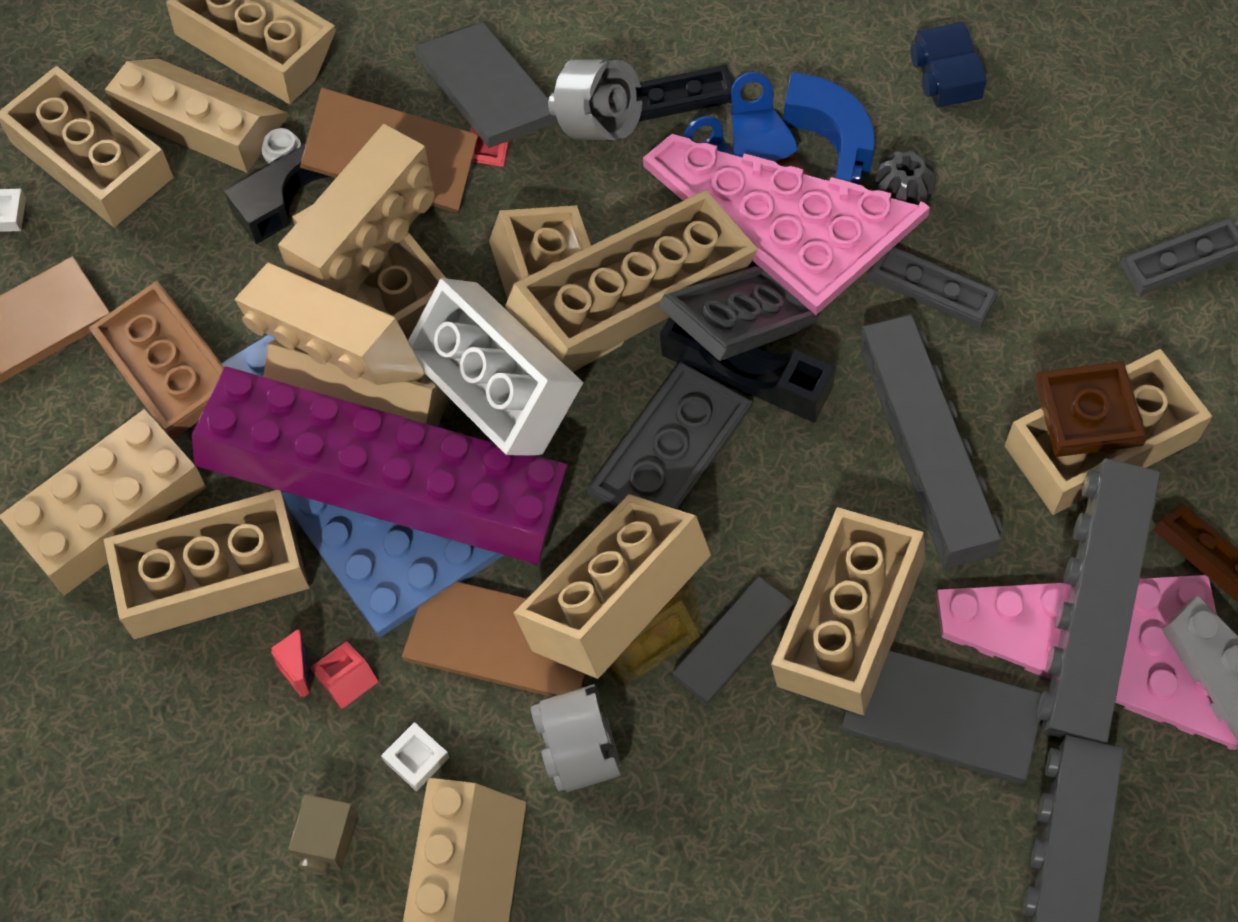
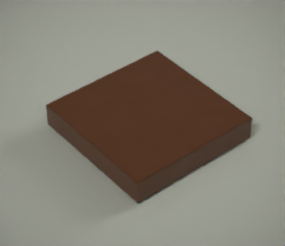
(1090, 409)

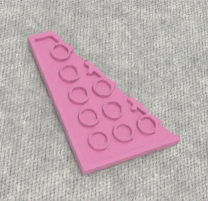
(806, 229)
(1153, 681)

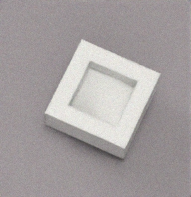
(11, 209)
(415, 756)

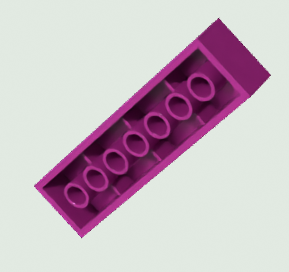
(378, 464)

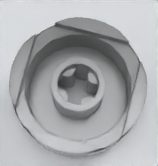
(596, 99)
(576, 739)

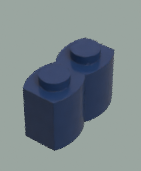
(948, 64)

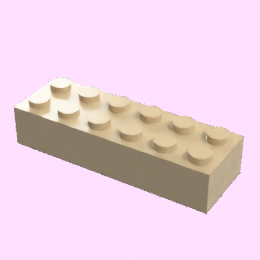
(618, 283)

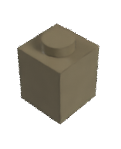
(322, 834)

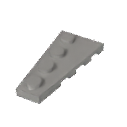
(1209, 655)

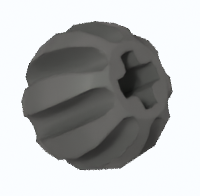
(906, 177)

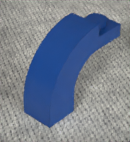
(836, 115)

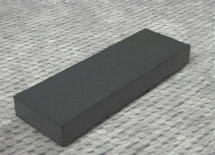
(1182, 256)
(933, 286)
(732, 641)

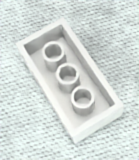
(493, 367)

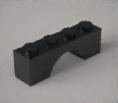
(264, 198)
(785, 380)

